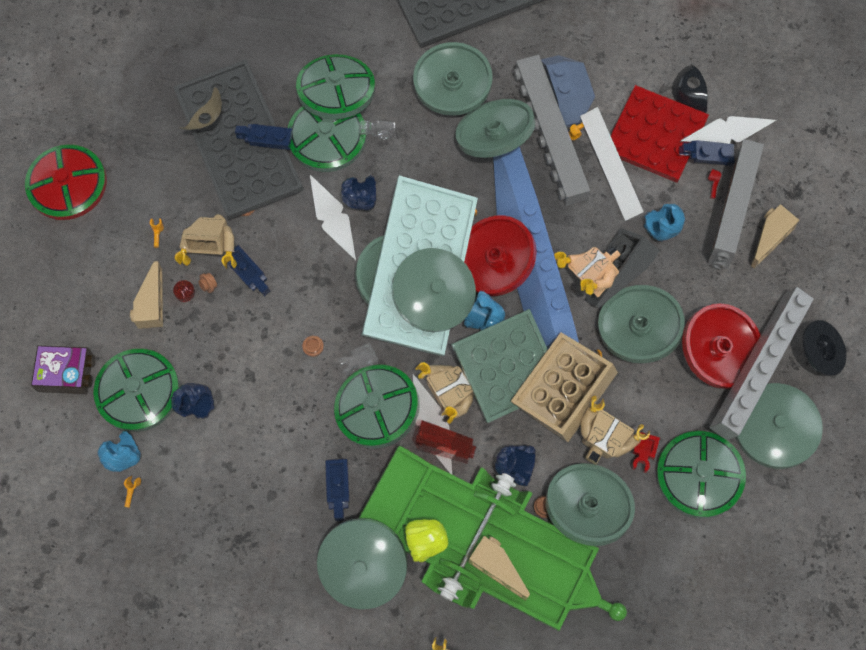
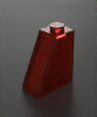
(444, 443)

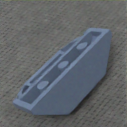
(570, 87)

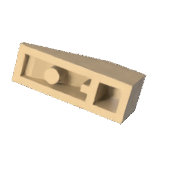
(776, 228)
(148, 304)
(495, 563)

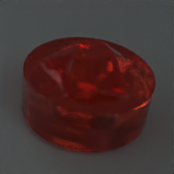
(184, 291)

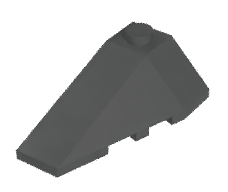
(635, 258)

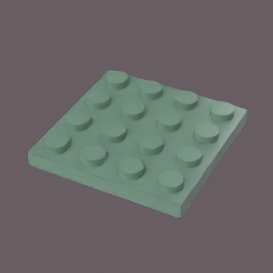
(500, 362)

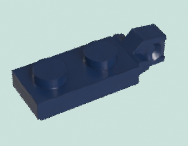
(265, 136)
(709, 152)
(249, 271)
(337, 487)

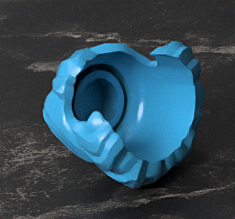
(665, 222)
(484, 312)
(121, 455)

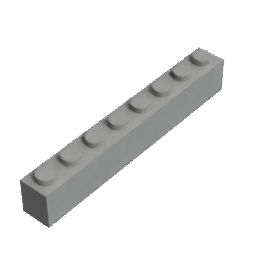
(552, 131)
(761, 364)

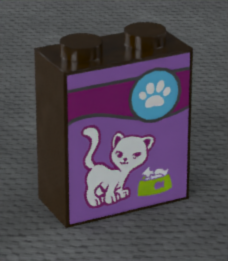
(62, 369)

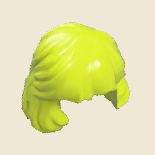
(425, 539)

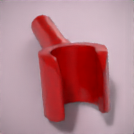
(715, 178)

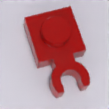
(645, 450)

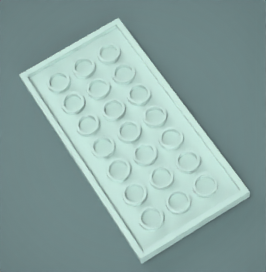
(417, 220)

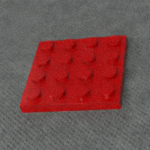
(652, 132)

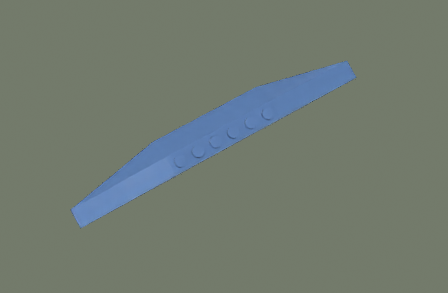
(543, 288)

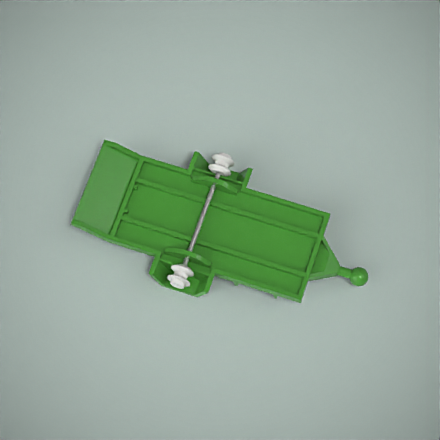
(545, 559)

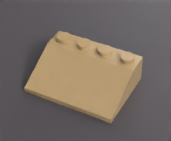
(563, 386)

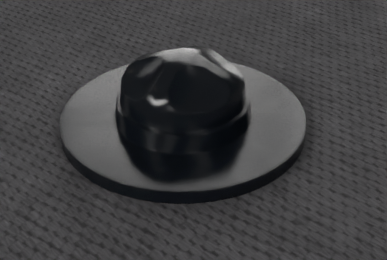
(824, 348)

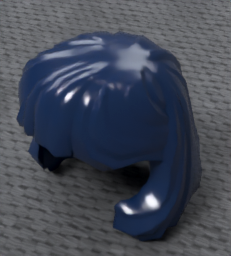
(359, 195)
(193, 399)
(517, 463)

